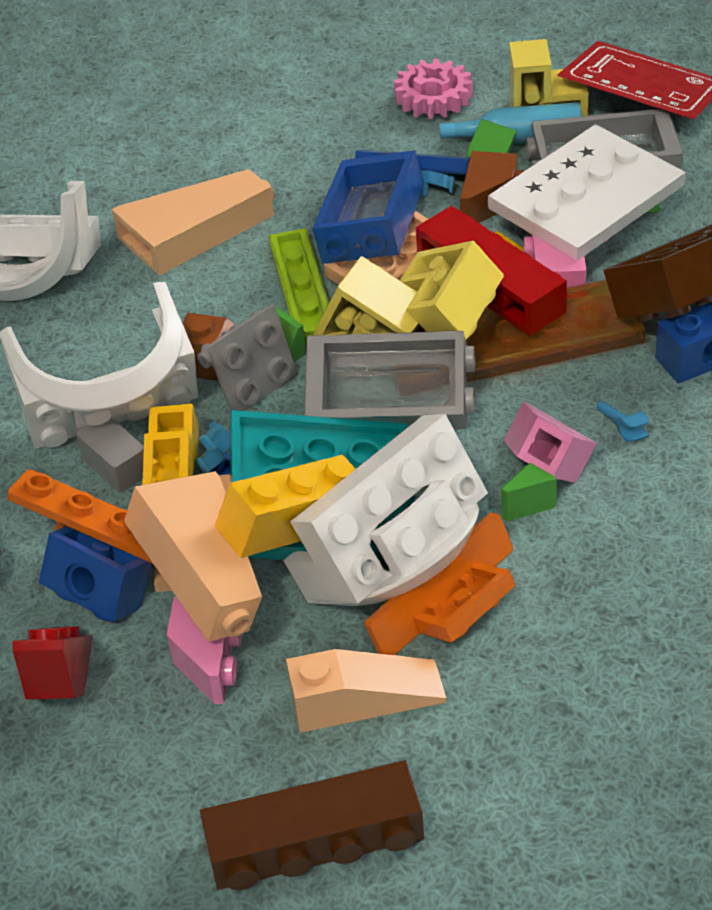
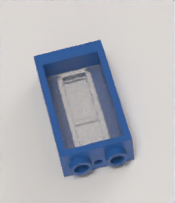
(368, 215)

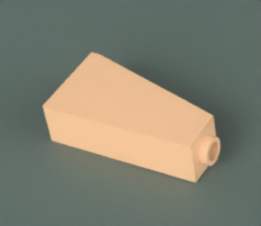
(192, 219)
(178, 534)

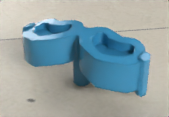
(436, 178)
(215, 444)

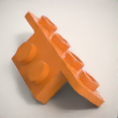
(75, 510)
(453, 597)

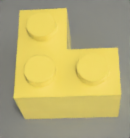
(534, 80)
(451, 287)
(368, 304)

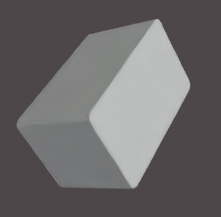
(112, 453)

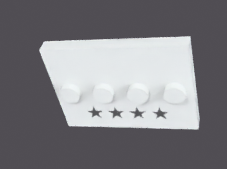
(586, 191)

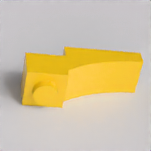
(170, 443)

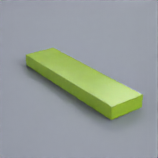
(299, 278)

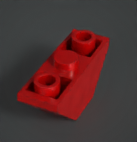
(53, 662)

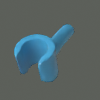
(629, 426)

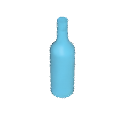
(516, 118)

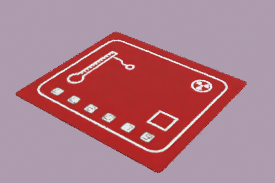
(641, 79)

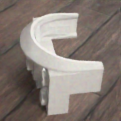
(52, 242)
(61, 407)
(415, 544)

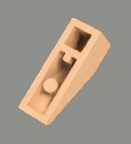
(357, 686)

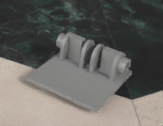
(250, 359)

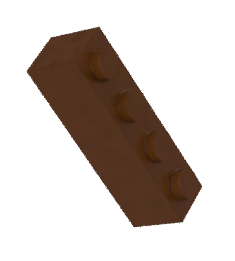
(312, 825)

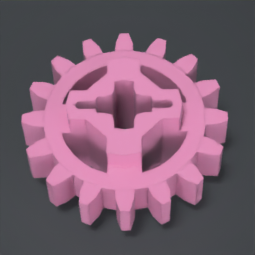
(433, 88)

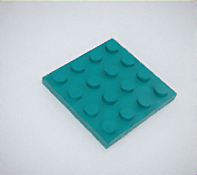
(276, 442)

